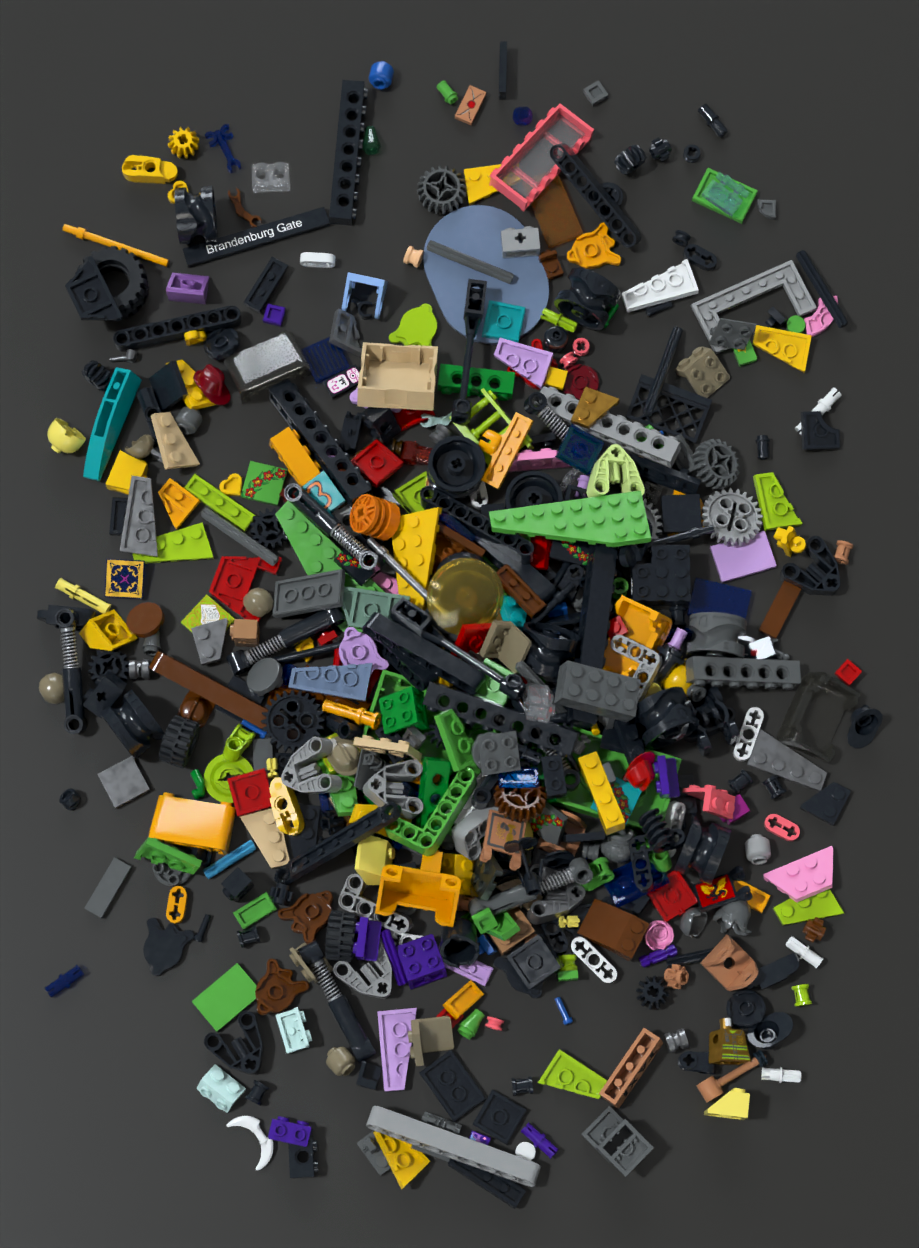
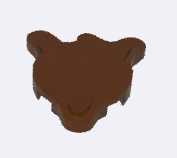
(309, 914)
(276, 989)

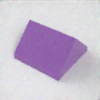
(187, 288)

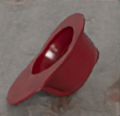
(212, 384)

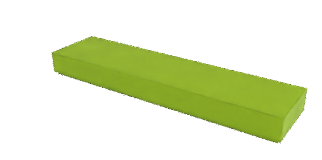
(220, 502)

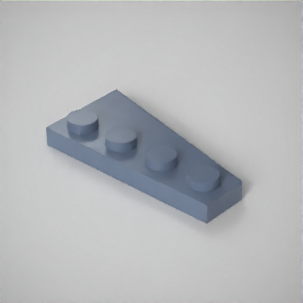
(343, 681)

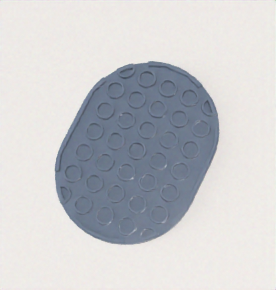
(477, 233)

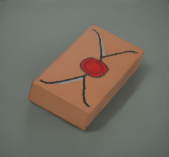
(470, 105)

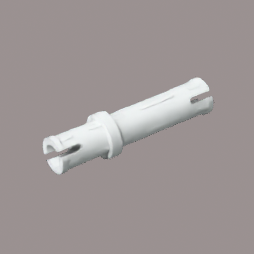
(824, 404)

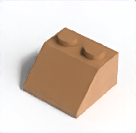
(525, 931)

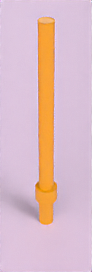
(82, 233)

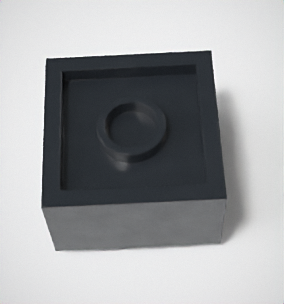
(535, 961)

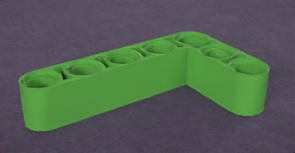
(437, 818)

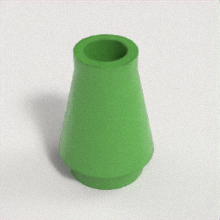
(469, 1026)

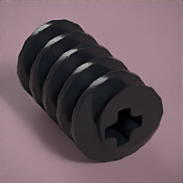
(654, 831)

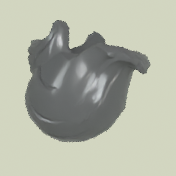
(616, 845)
(734, 915)

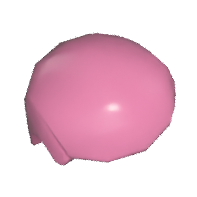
(659, 934)

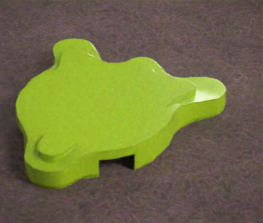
(416, 327)

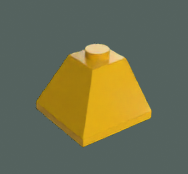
(106, 632)

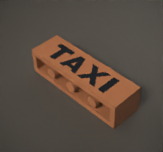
(631, 1068)

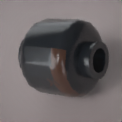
(556, 339)

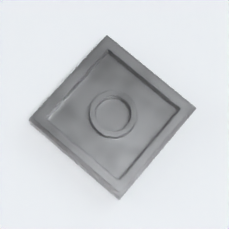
(123, 782)

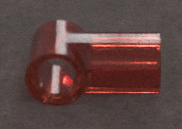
(414, 453)

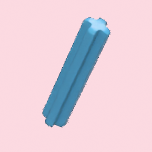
(229, 859)

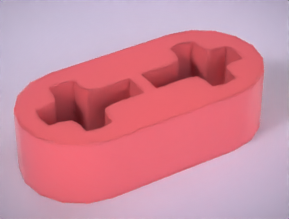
(783, 823)

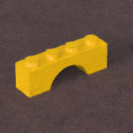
(602, 793)

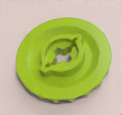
(217, 771)

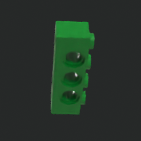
(485, 376)
(432, 767)

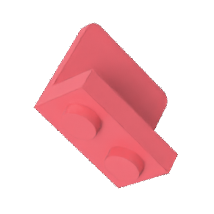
(715, 800)

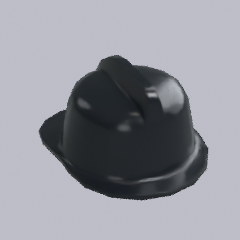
(863, 726)
(771, 1031)

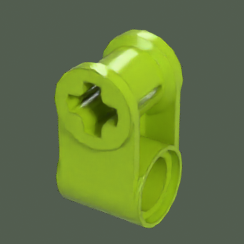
(239, 740)

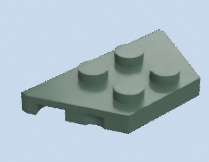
(362, 603)

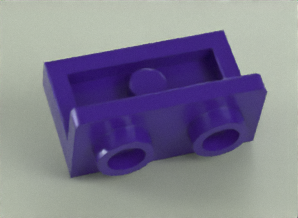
(667, 777)
(368, 939)
(289, 1132)

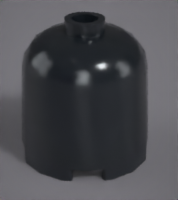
(459, 943)

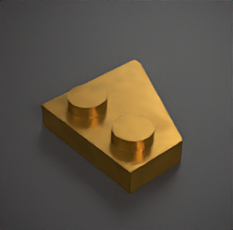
(592, 407)

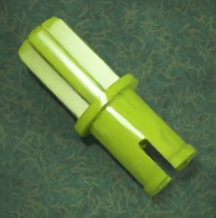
(558, 320)

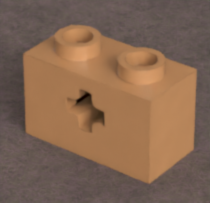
(245, 632)

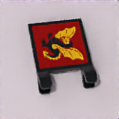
(721, 890)

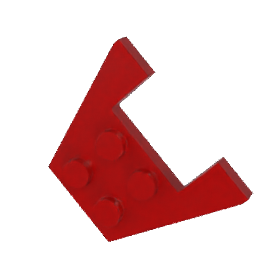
(235, 580)

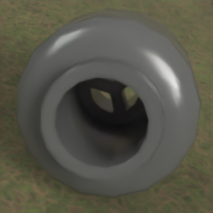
(188, 420)

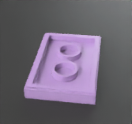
(744, 559)

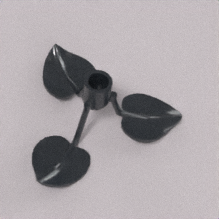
(531, 880)

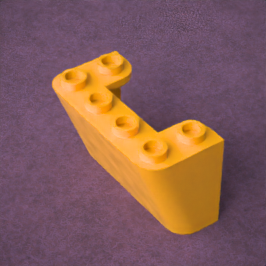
(418, 890)

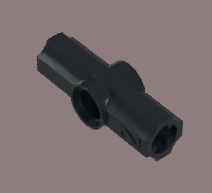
(149, 405)

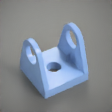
(379, 283)

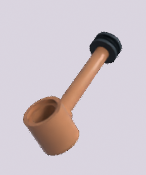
(711, 1087)

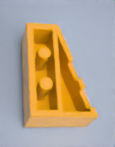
(295, 456)

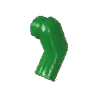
(200, 784)

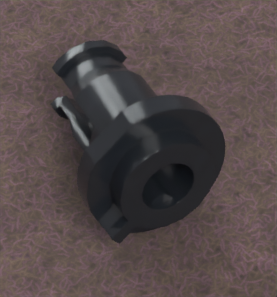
(670, 658)

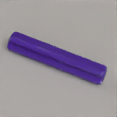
(393, 957)

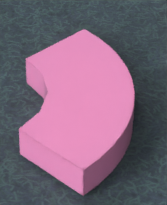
(819, 320)

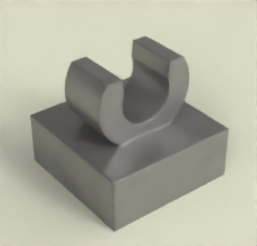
(414, 737)

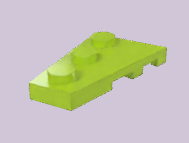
(774, 505)
(819, 906)
(571, 1075)

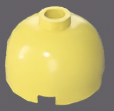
(64, 437)

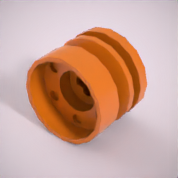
(375, 517)

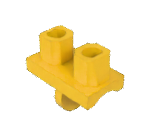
(789, 541)

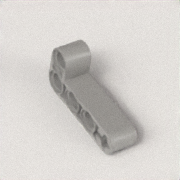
(470, 830)
(359, 901)

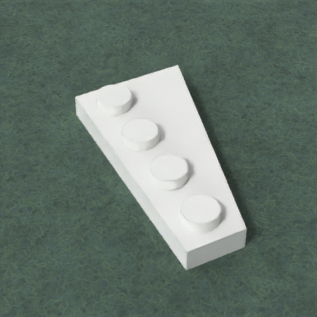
(669, 286)

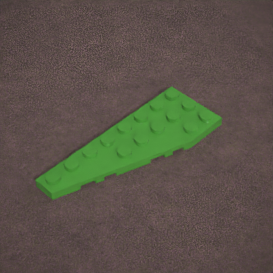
(601, 519)
(315, 549)

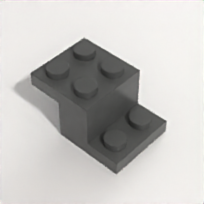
(617, 1141)

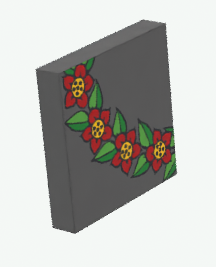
(549, 824)

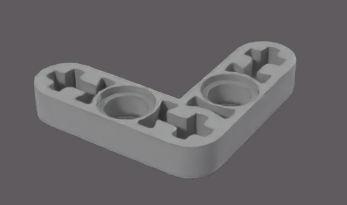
(644, 666)

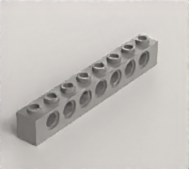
(664, 456)

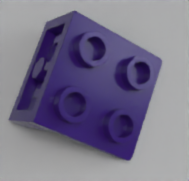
(421, 961)

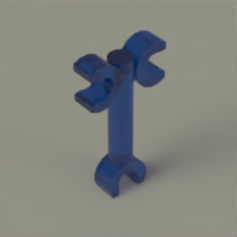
(219, 136)

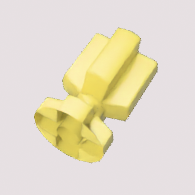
(272, 765)
(570, 921)

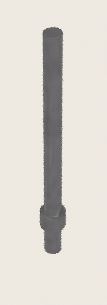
(384, 554)

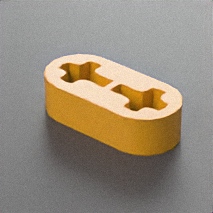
(172, 903)

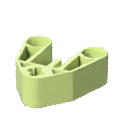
(614, 467)

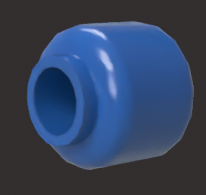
(381, 75)

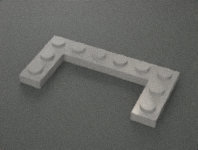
(782, 275)

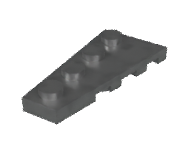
(139, 521)
(776, 758)

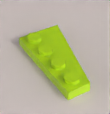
(183, 544)

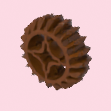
(516, 802)

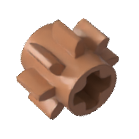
(676, 976)

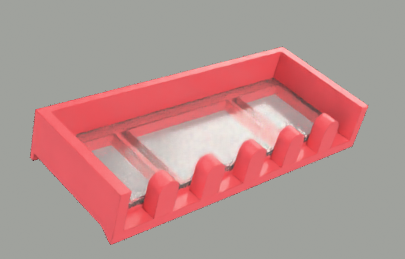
(530, 166)

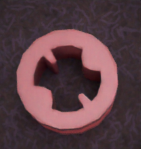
(586, 346)
(568, 360)
(494, 1023)

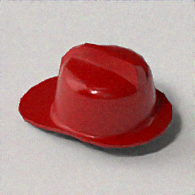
(640, 771)

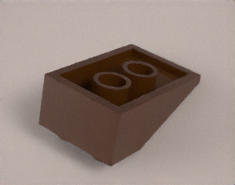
(613, 929)

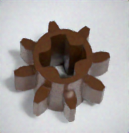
(814, 929)

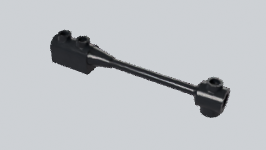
(472, 316)
(421, 623)

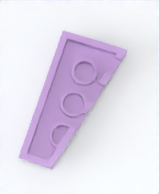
(395, 1046)

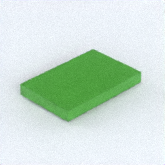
(740, 213)
(226, 997)

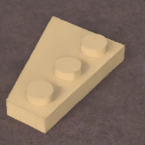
(172, 443)
(384, 744)
(267, 837)

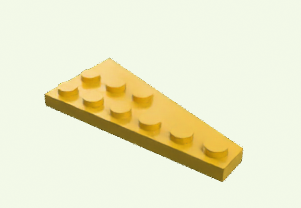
(415, 550)

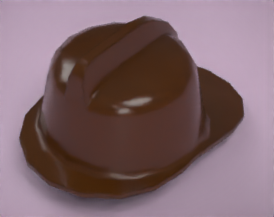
(196, 708)

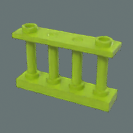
(475, 434)

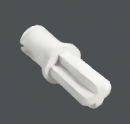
(804, 952)
(781, 1075)

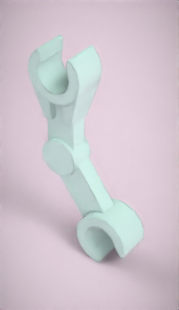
(432, 420)

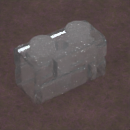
(538, 703)

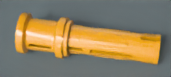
(359, 715)

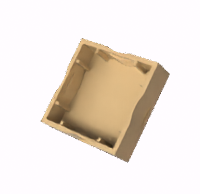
(397, 376)

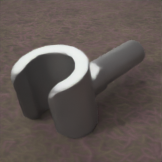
(130, 357)

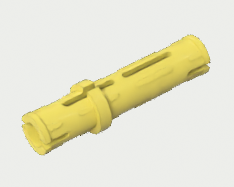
(76, 593)

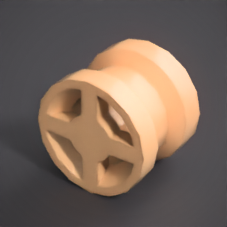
(413, 256)

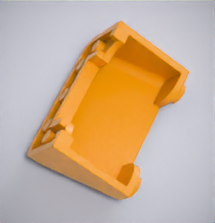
(645, 628)
(193, 823)

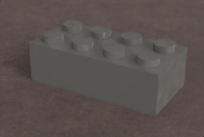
(597, 691)

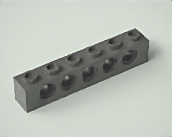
(788, 670)

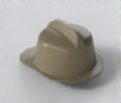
(344, 756)

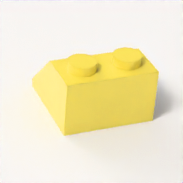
(371, 857)
(731, 1105)

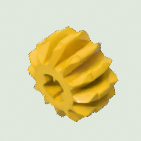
(186, 148)

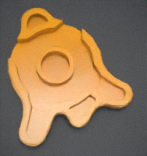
(593, 249)

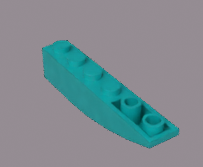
(110, 421)

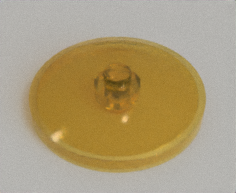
(464, 594)

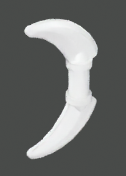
(266, 1144)

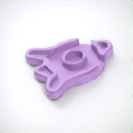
(360, 649)

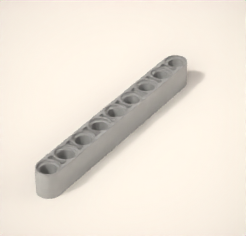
(453, 1146)

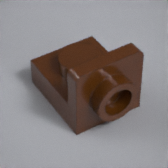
(551, 264)

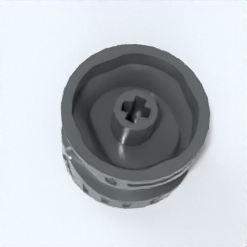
(716, 635)

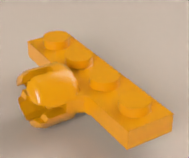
(504, 449)

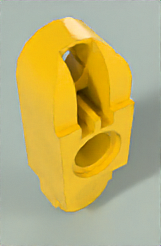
(163, 171)
(283, 817)

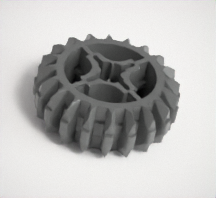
(456, 194)
(707, 456)

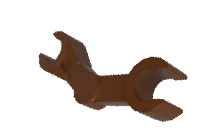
(236, 200)

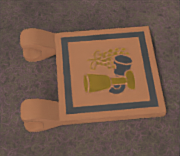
(498, 832)

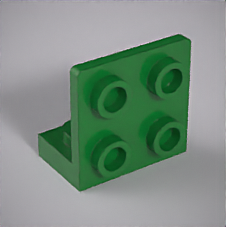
(403, 710)

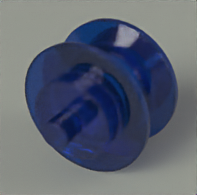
(522, 116)
(287, 673)

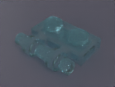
(723, 198)

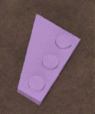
(525, 360)

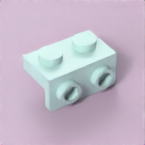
(293, 1030)
(220, 1088)

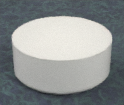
(525, 1150)

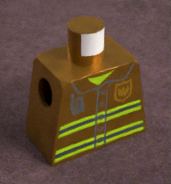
(728, 1045)

